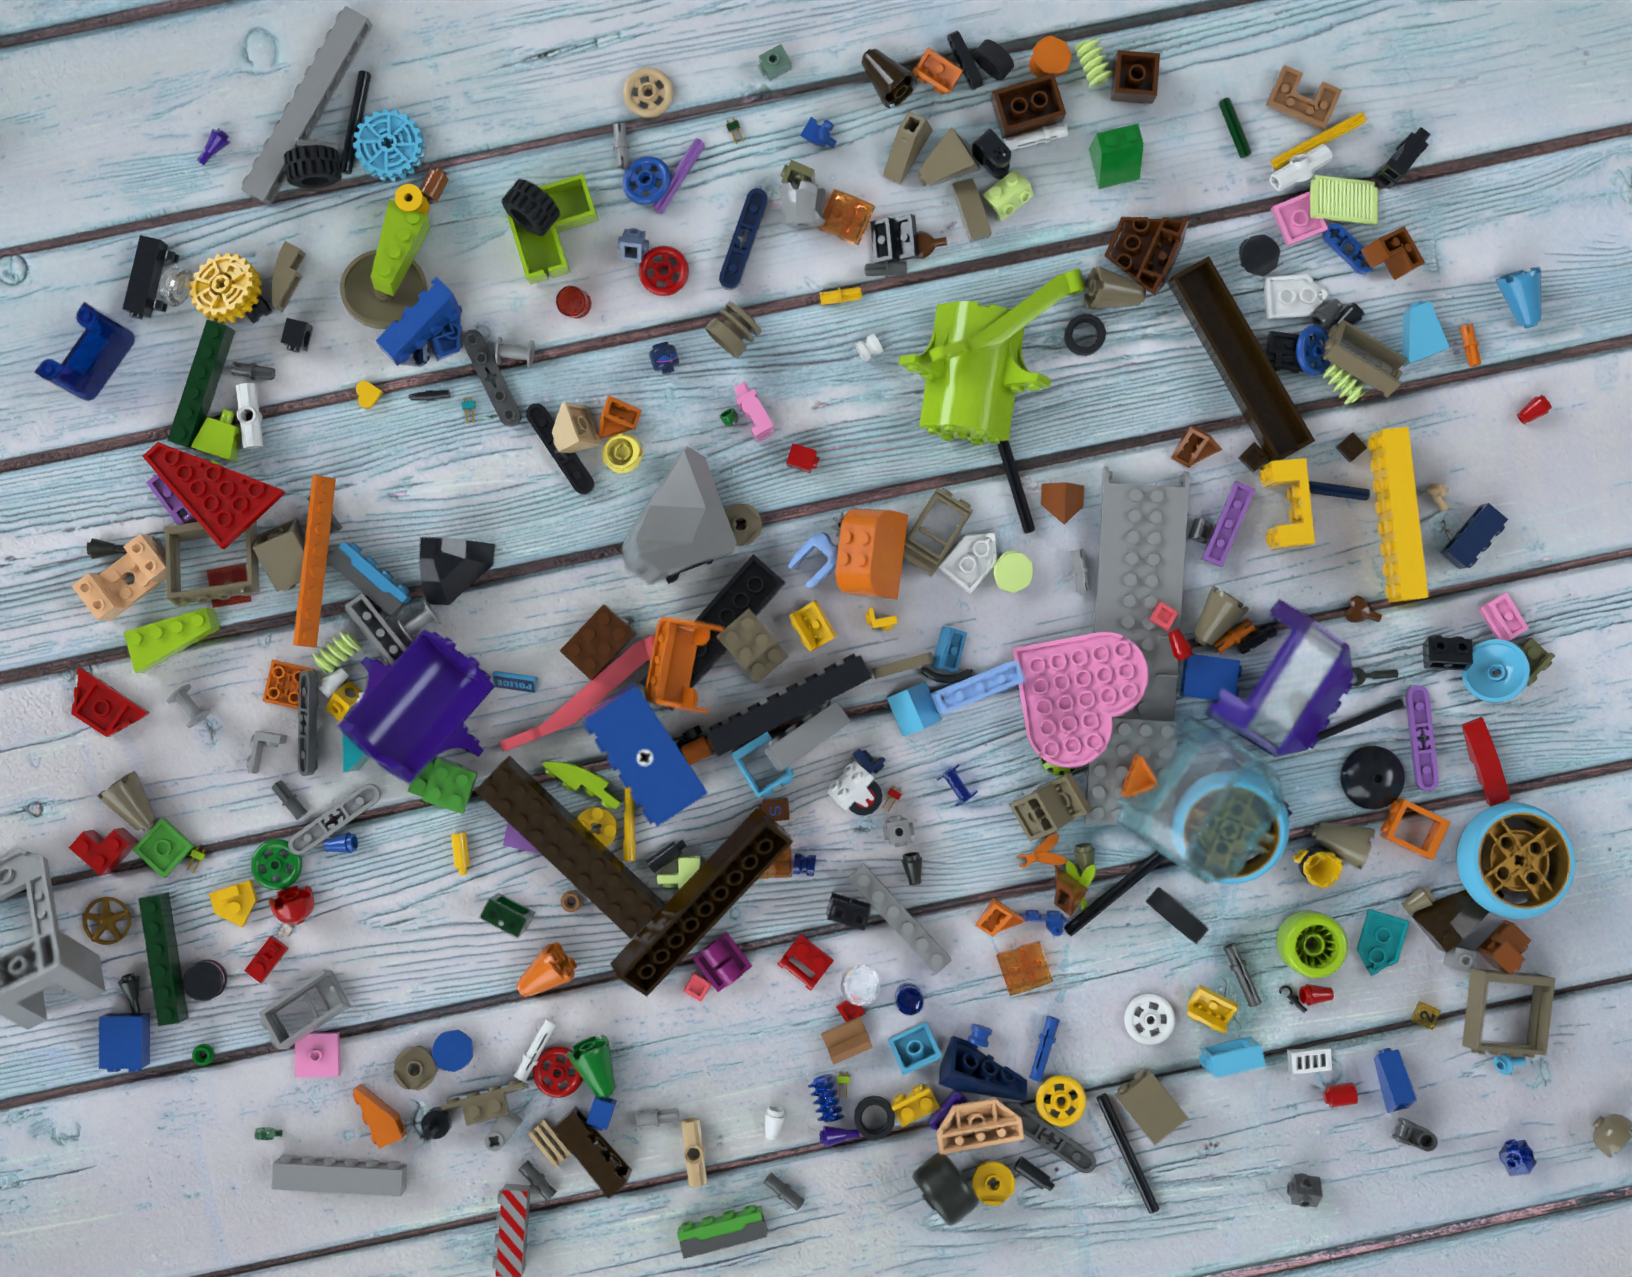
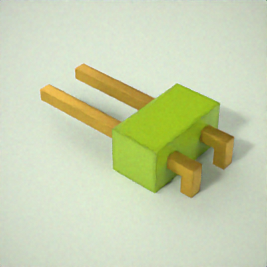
(198, 855)
(843, 1079)

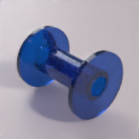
(957, 785)

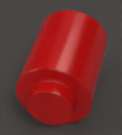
(1340, 1095)

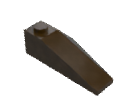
(1451, 919)

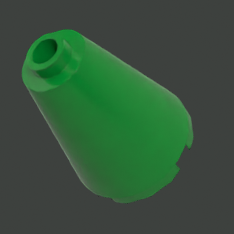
(594, 1065)

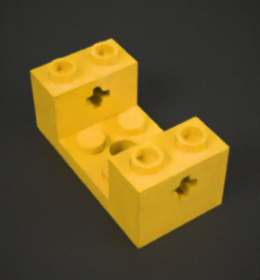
(1295, 475)

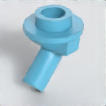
(1505, 1063)

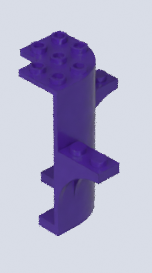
(417, 706)

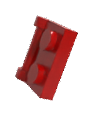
(810, 956)

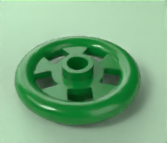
(258, 859)

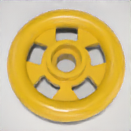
(1063, 1118)

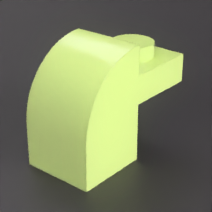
(687, 867)

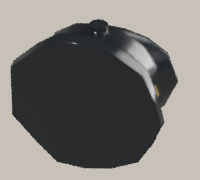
(1259, 255)

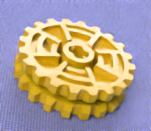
(225, 288)

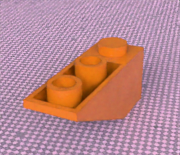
(382, 1120)

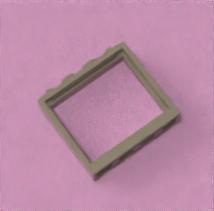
(192, 531)
(1539, 1016)

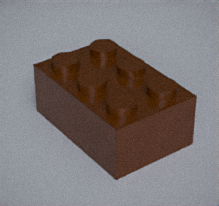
(1028, 106)
(598, 642)

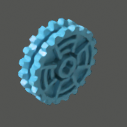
(373, 147)

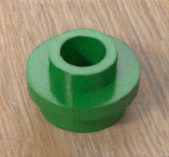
(197, 1057)

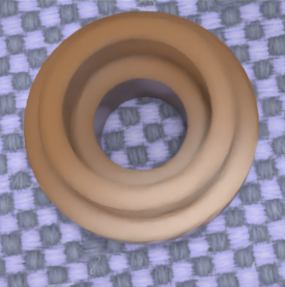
(564, 901)

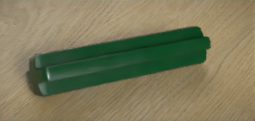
(1235, 127)

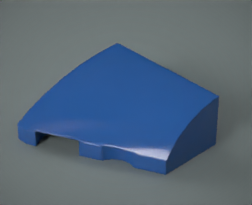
(448, 340)

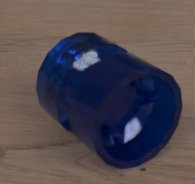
(909, 999)

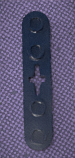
(749, 219)

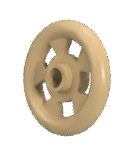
(666, 93)

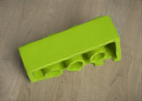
(397, 247)
(165, 638)

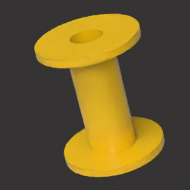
(410, 198)

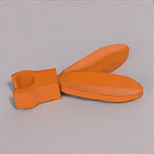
(1041, 853)

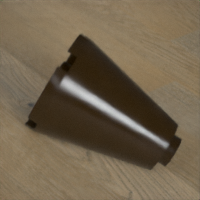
(888, 77)

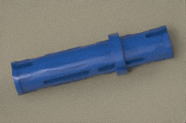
(1044, 1048)

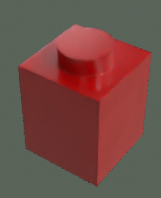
(802, 458)

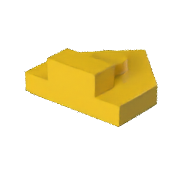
(235, 902)

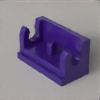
(940, 1114)

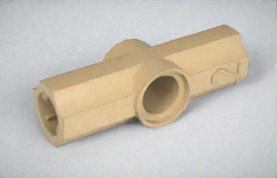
(695, 1164)

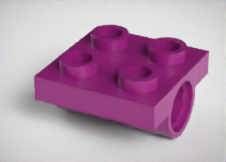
(722, 962)

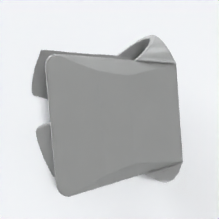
(803, 205)

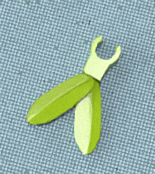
(1084, 879)

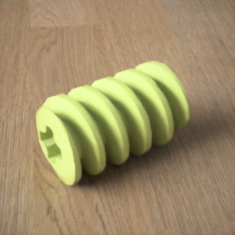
(1092, 62)
(1344, 383)
(337, 652)

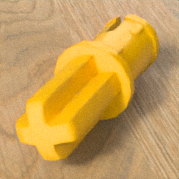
(840, 296)

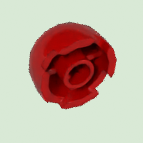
(292, 905)

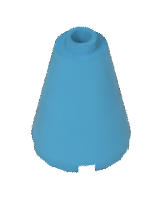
(1523, 295)

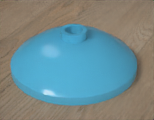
(1494, 656)

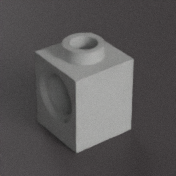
(1460, 959)

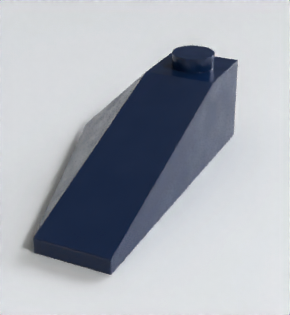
(974, 1072)

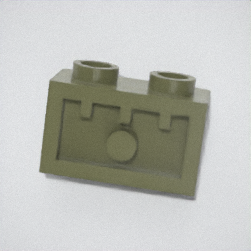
(797, 173)
(1537, 659)

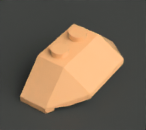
(978, 1125)

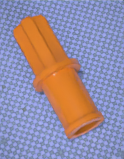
(1470, 345)

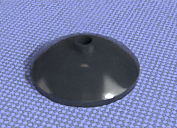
(1359, 773)

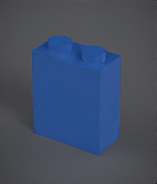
(1207, 675)
(124, 1041)

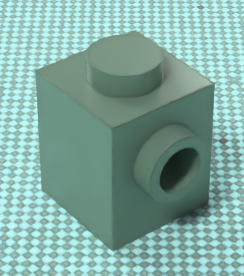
(774, 63)

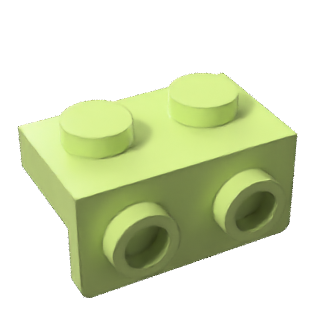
(1008, 194)

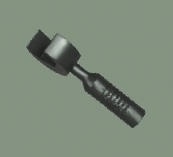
(1374, 675)
(689, 734)

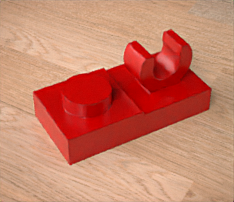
(266, 959)

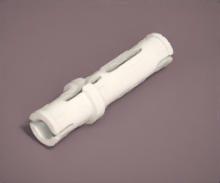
(1045, 135)
(533, 1053)

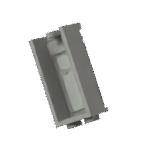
(304, 1009)

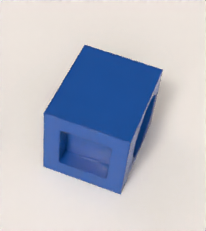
(601, 1113)

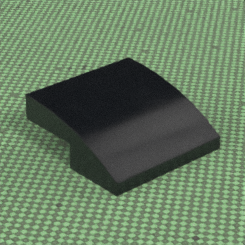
(894, 239)

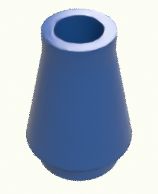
(343, 843)

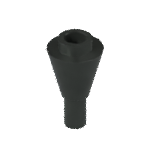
(100, 548)
(130, 986)

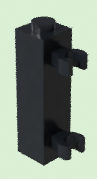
(146, 277)

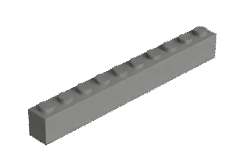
(308, 103)

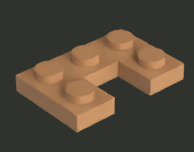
(1287, 101)

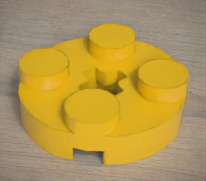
(600, 816)
(1001, 1173)

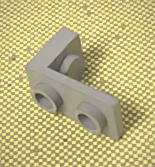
(257, 743)

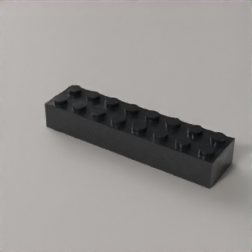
(749, 588)
(789, 705)

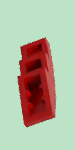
(1486, 761)

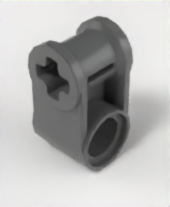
(1411, 1134)

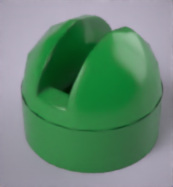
(729, 416)

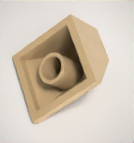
(574, 429)

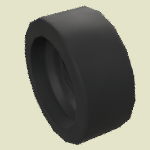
(993, 59)
(1098, 325)
(874, 1134)

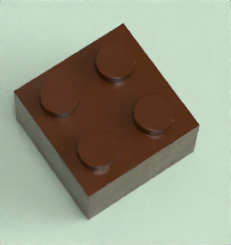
(1135, 76)

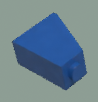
(1394, 1080)

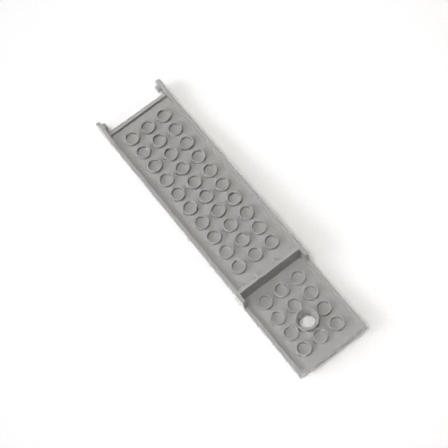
(1137, 568)

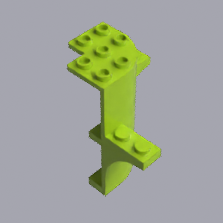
(976, 391)

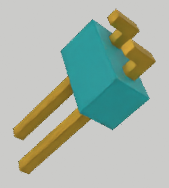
(468, 405)

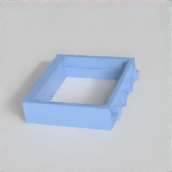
(977, 687)

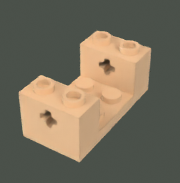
(109, 593)

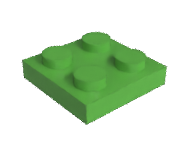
(163, 847)

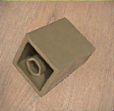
(282, 554)
(1151, 1105)

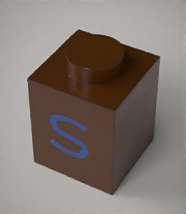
(776, 808)

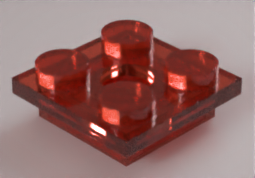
(233, 573)

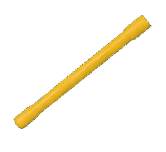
(629, 842)

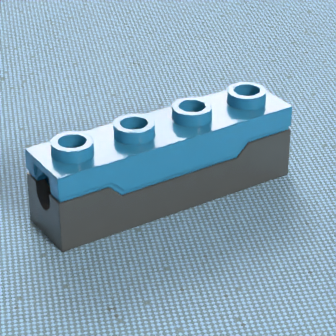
(370, 579)

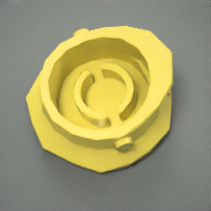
(622, 453)

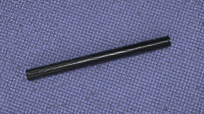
(1360, 719)

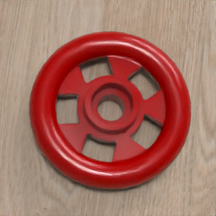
(651, 283)
(540, 1073)

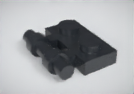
(1282, 345)

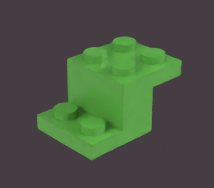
(444, 784)

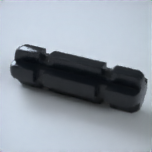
(1257, 639)

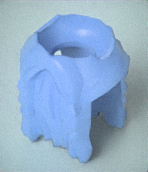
(824, 543)

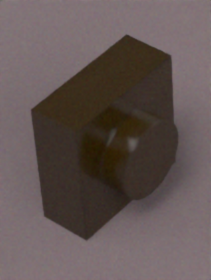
(1351, 447)
(1253, 457)

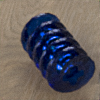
(826, 1098)

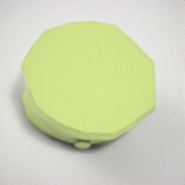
(1013, 571)

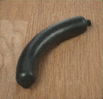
(946, 678)

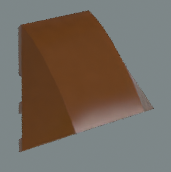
(1147, 248)

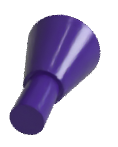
(216, 141)
(832, 1135)

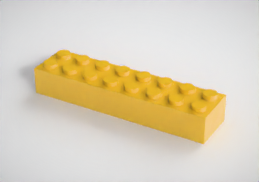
(1398, 514)

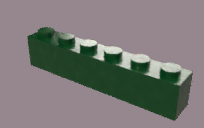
(201, 383)
(163, 959)

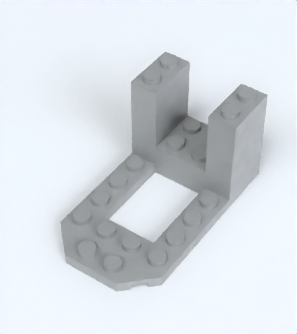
(47, 956)

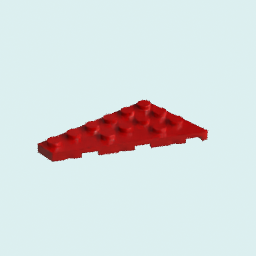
(216, 496)

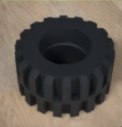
(312, 166)
(530, 207)

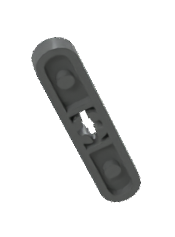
(483, 359)
(307, 722)
(1066, 1149)

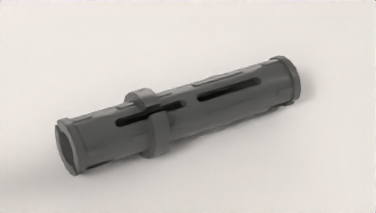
(1238, 965)

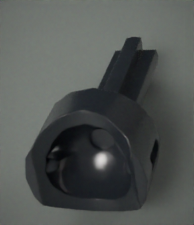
(435, 1124)

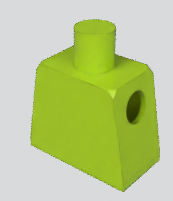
(219, 437)

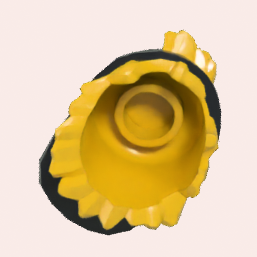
(1318, 866)

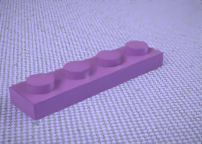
(1228, 524)

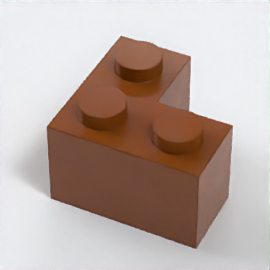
(1396, 251)
(1505, 947)

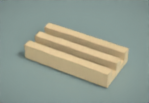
(543, 1148)

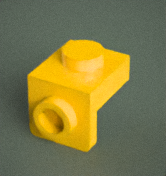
(883, 623)

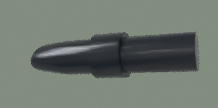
(430, 395)

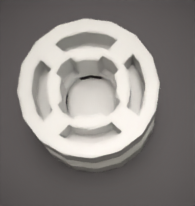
(871, 346)

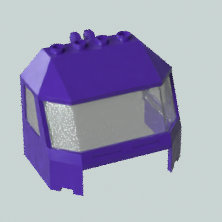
(1294, 692)

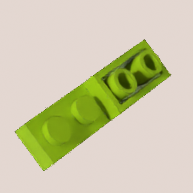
(576, 776)

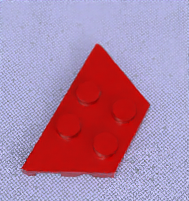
(103, 706)

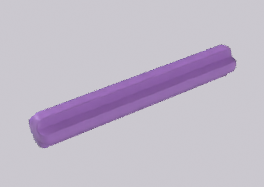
(680, 174)

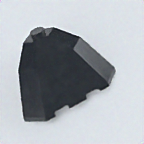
(452, 566)

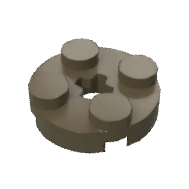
(753, 523)
(415, 1080)

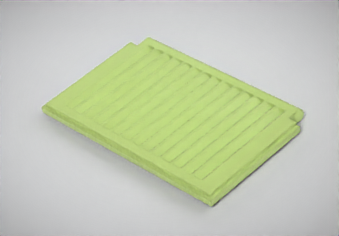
(1344, 200)

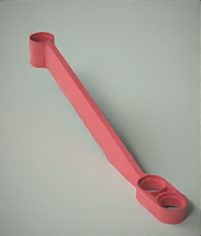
(590, 695)

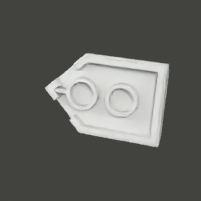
(1291, 296)
(970, 560)

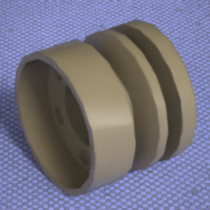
(733, 329)

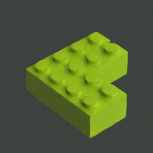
(545, 253)

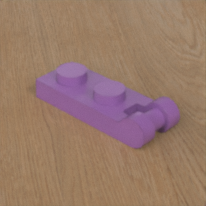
(169, 501)

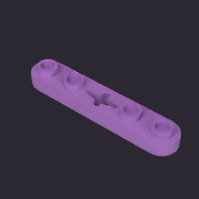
(1423, 759)

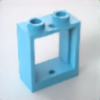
(768, 789)
(1232, 1057)

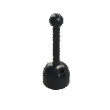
(674, 577)

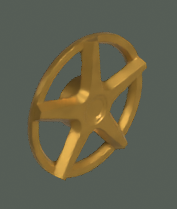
(106, 920)

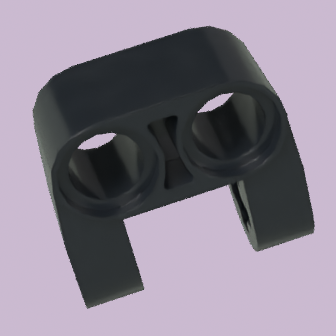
(989, 151)

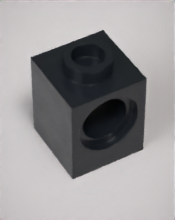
(296, 335)

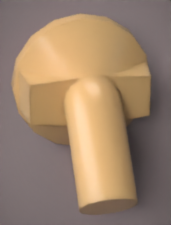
(1437, 492)

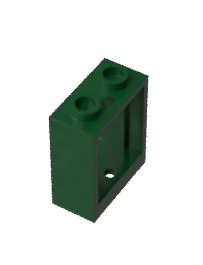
(514, 915)

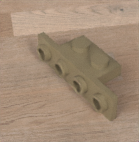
(485, 1106)

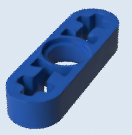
(1341, 232)

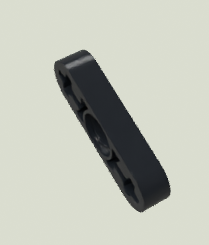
(964, 60)

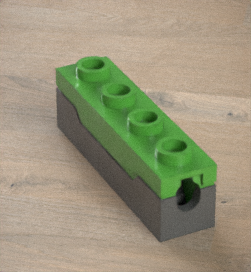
(722, 1231)

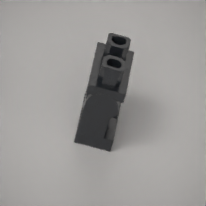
(1403, 158)
(850, 914)

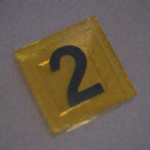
(1425, 1015)

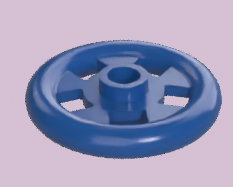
(656, 193)
(1312, 350)

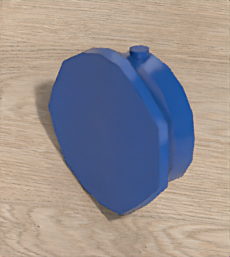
(452, 1050)

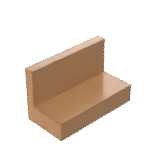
(847, 1040)

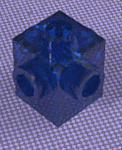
(1517, 1157)

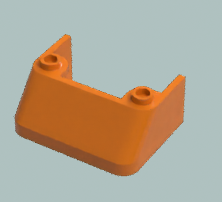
(673, 662)

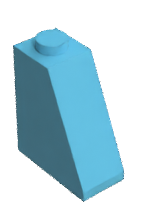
(1422, 333)

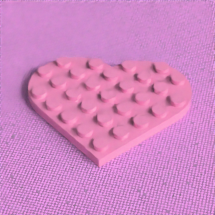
(1076, 691)

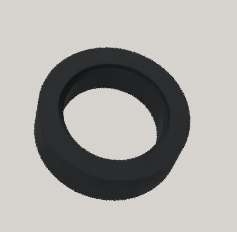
(1177, 915)

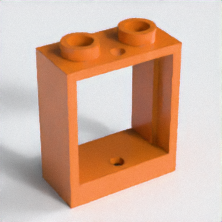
(1433, 837)

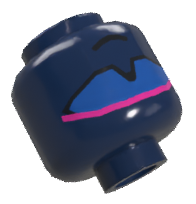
(664, 357)

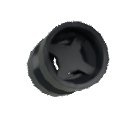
(259, 309)

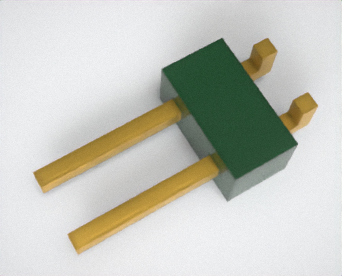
(733, 126)

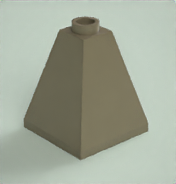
(947, 161)

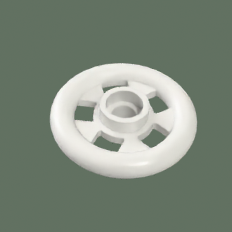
(1131, 1020)

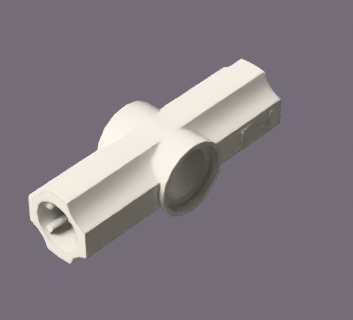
(1301, 167)
(251, 429)

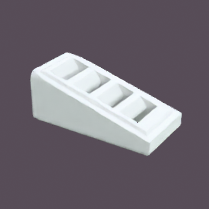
(1293, 1066)

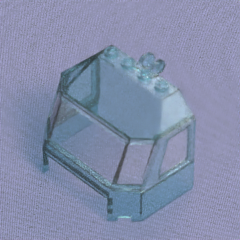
(1208, 805)

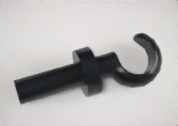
(1293, 999)

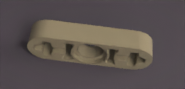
(903, 665)

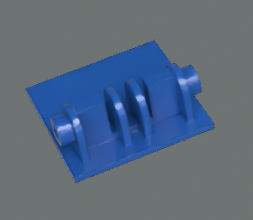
(1053, 919)

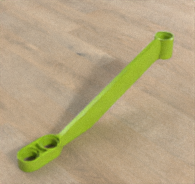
(1018, 317)

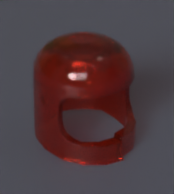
(573, 302)

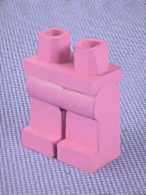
(754, 411)

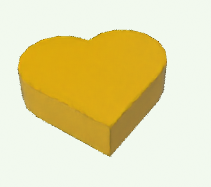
(367, 394)

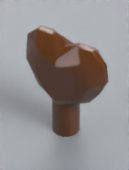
(927, 244)
(1360, 610)

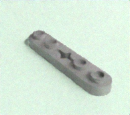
(318, 831)

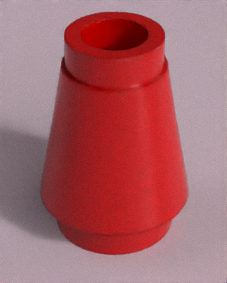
(1534, 409)
(1180, 646)
(1315, 994)

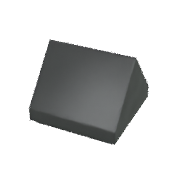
(1200, 530)

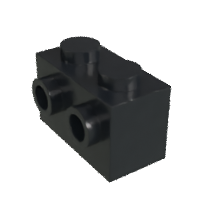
(1447, 653)

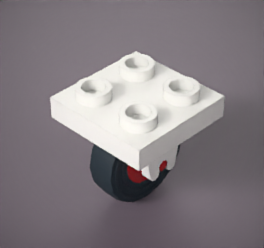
(856, 790)

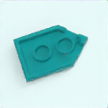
(1381, 940)

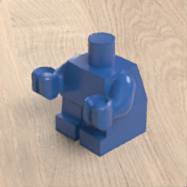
(819, 134)

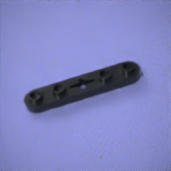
(572, 465)

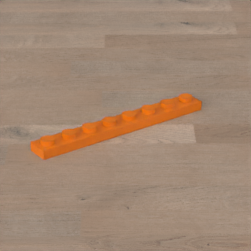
(314, 561)

